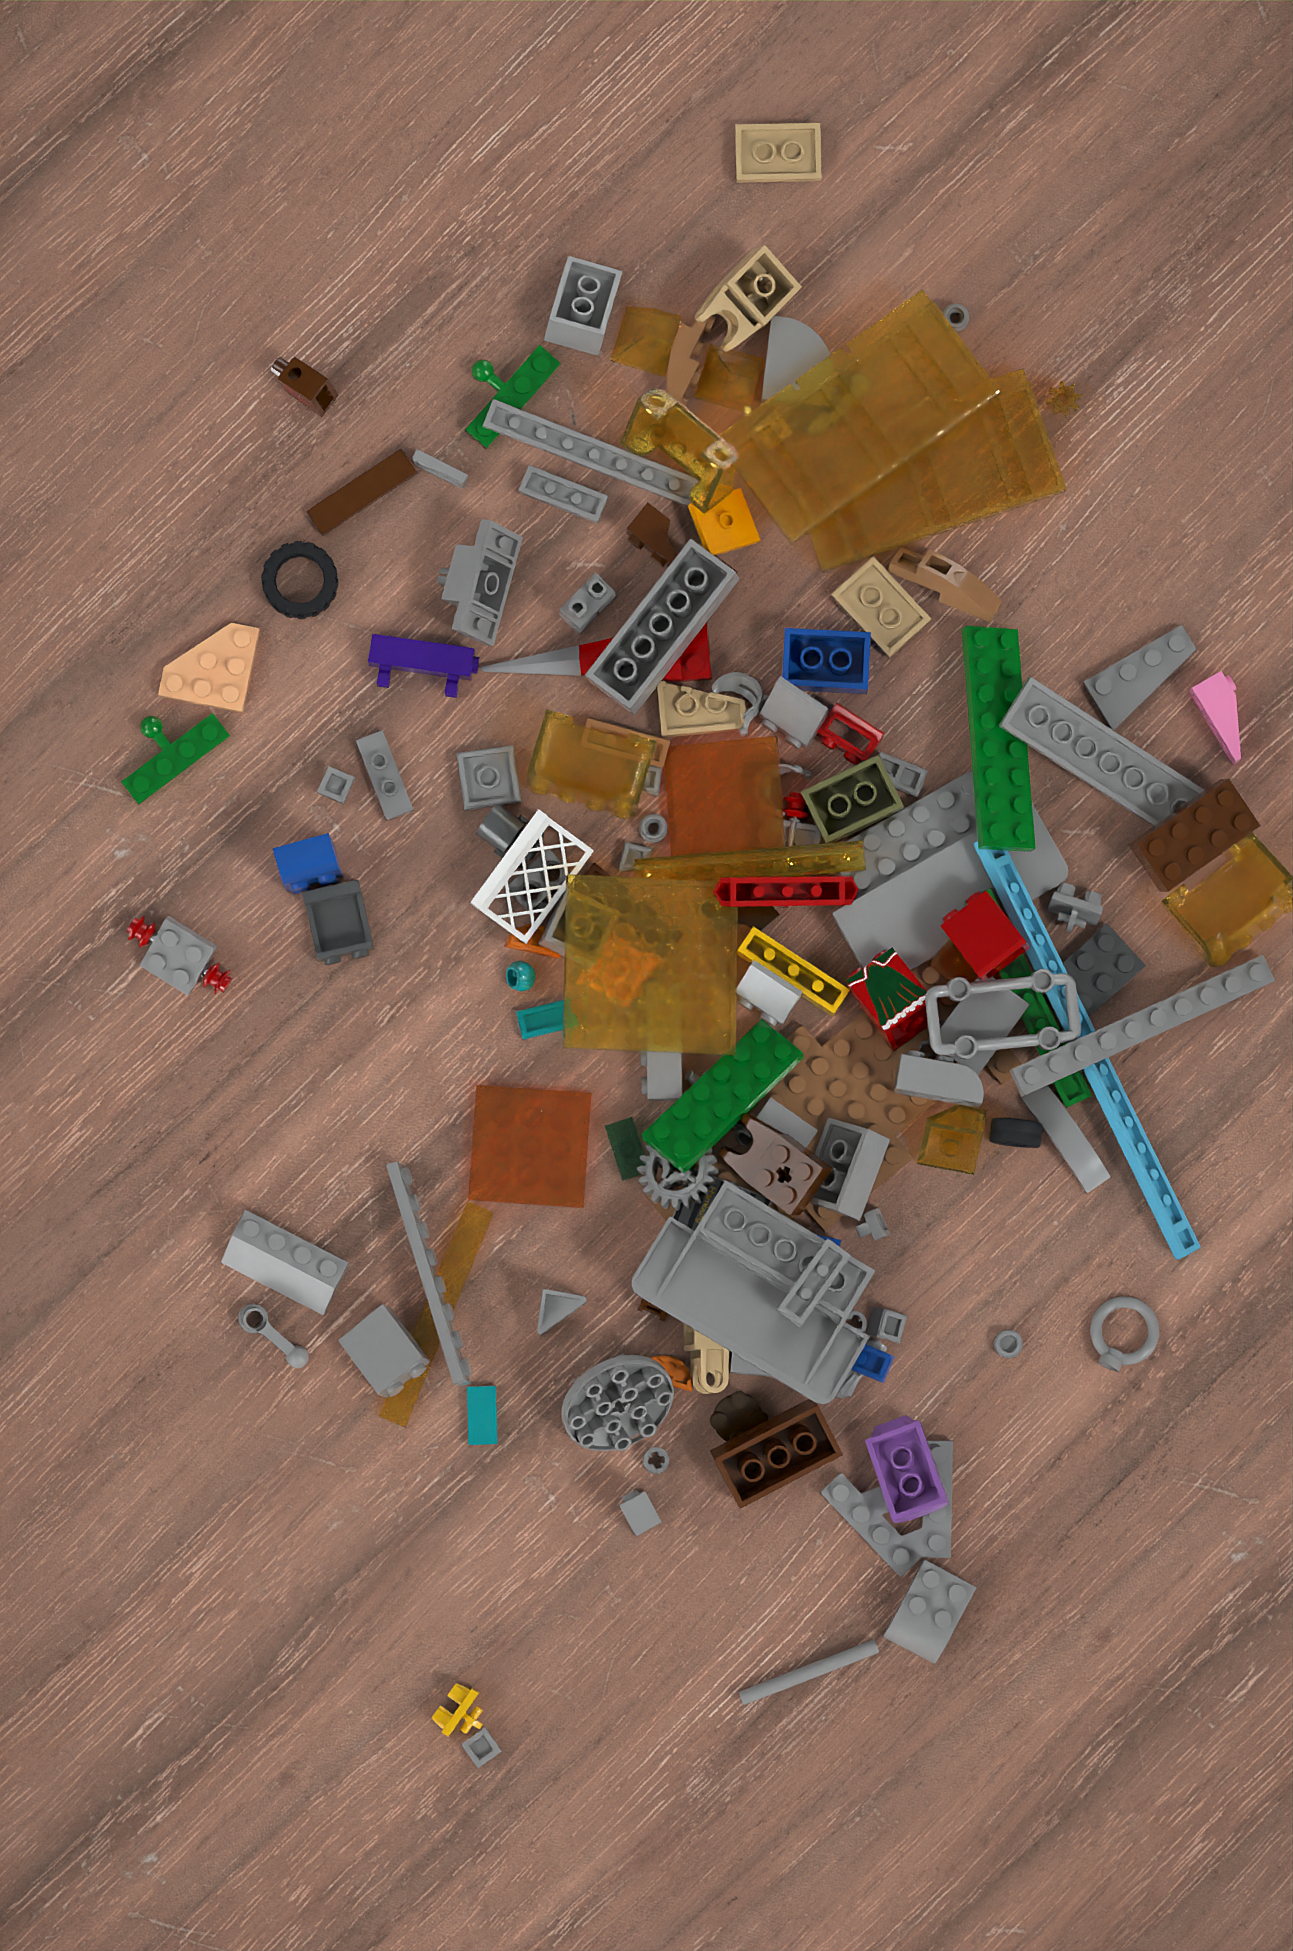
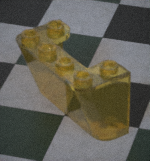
(668, 425)
(590, 766)
(1233, 902)

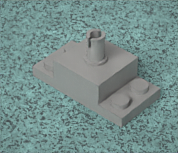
(481, 581)

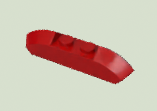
(786, 890)

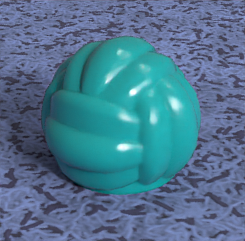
(520, 976)

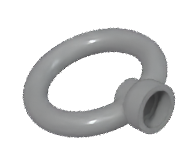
(1110, 1357)

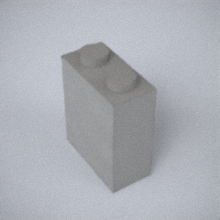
(385, 1351)

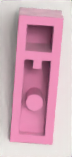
(1218, 706)

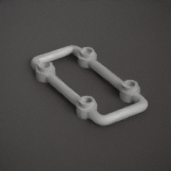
(966, 1046)

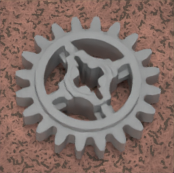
(674, 1179)

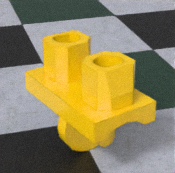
(464, 1698)

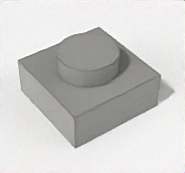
(336, 785)
(481, 1747)

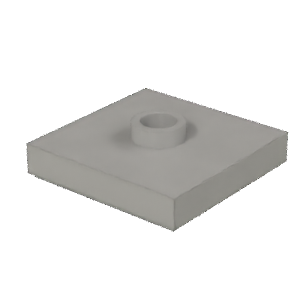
(488, 777)

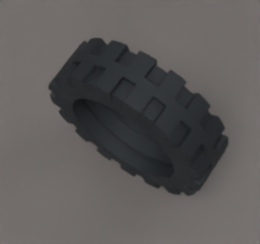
(296, 550)

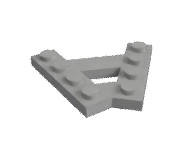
(865, 1513)

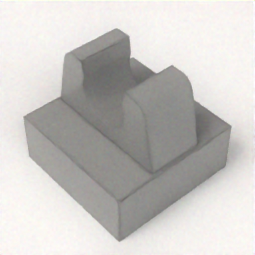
(874, 1224)

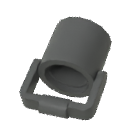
(502, 829)

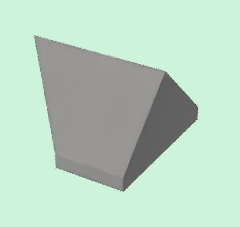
(556, 1307)

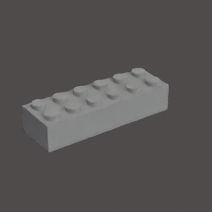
(662, 626)

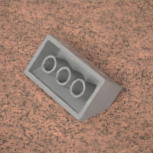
(284, 1262)

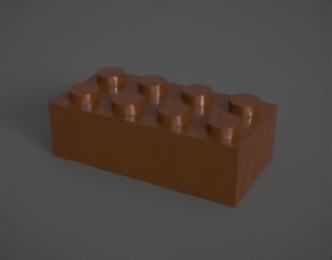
(1194, 835)
(776, 1452)

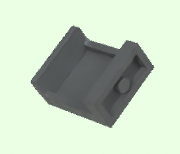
(338, 922)

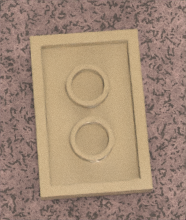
(778, 152)
(881, 607)

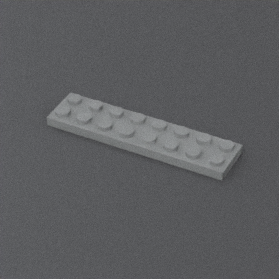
(1096, 754)

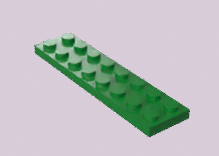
(997, 756)

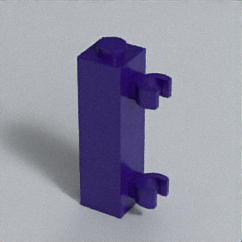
(422, 658)

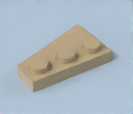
(697, 712)

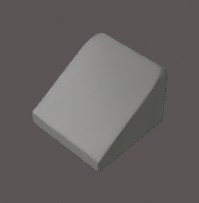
(886, 1324)

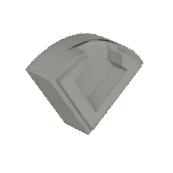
(653, 781)
(632, 852)

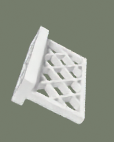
(512, 860)

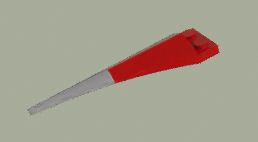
(577, 660)

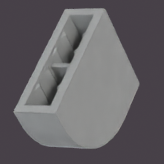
(790, 354)

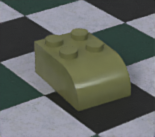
(852, 800)

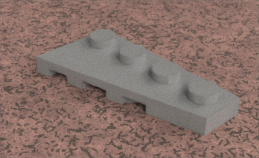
(1131, 680)

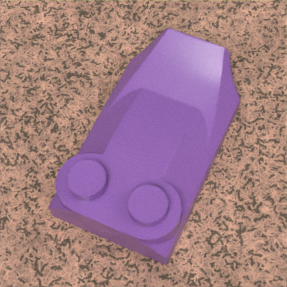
(906, 1469)

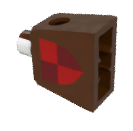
(305, 384)

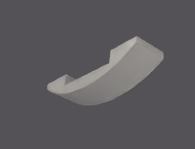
(1067, 1137)

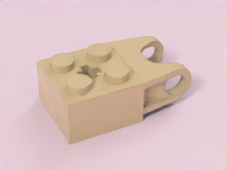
(743, 303)
(706, 1358)

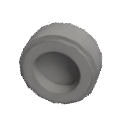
(1008, 1344)

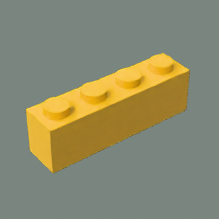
(815, 985)

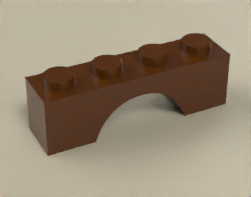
(651, 531)

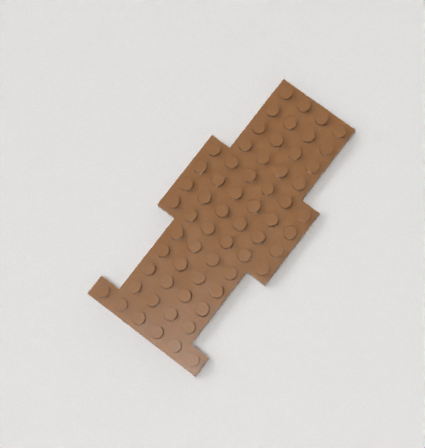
(851, 1083)

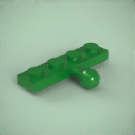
(514, 392)
(174, 757)

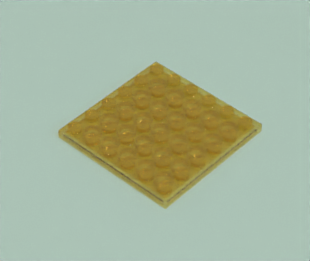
(649, 966)

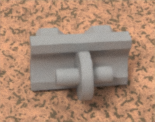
(1074, 910)

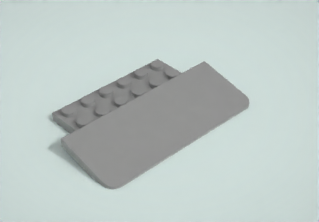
(925, 867)
(736, 1275)

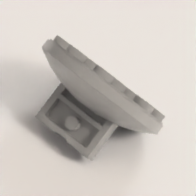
(617, 1402)

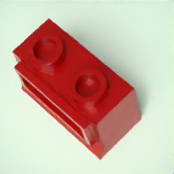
(856, 723)

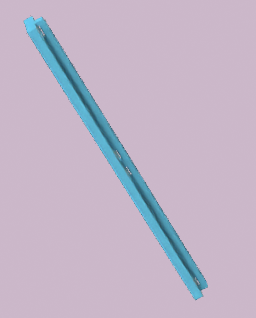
(1100, 1074)

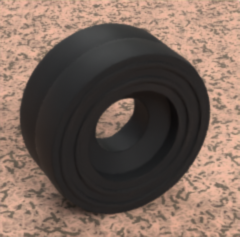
(1015, 1132)

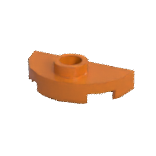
(532, 945)
(677, 1371)

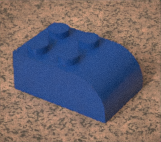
(827, 660)
(308, 863)

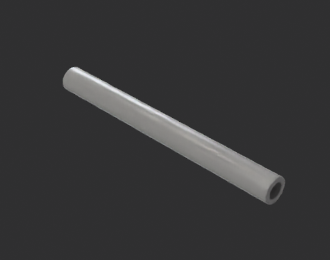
(808, 1672)

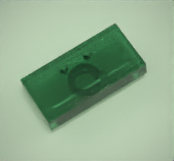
(625, 1147)

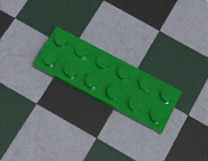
(722, 1096)

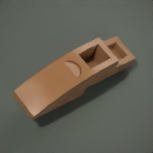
(682, 369)
(954, 583)

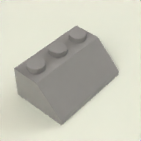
(855, 1160)

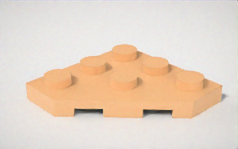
(214, 671)

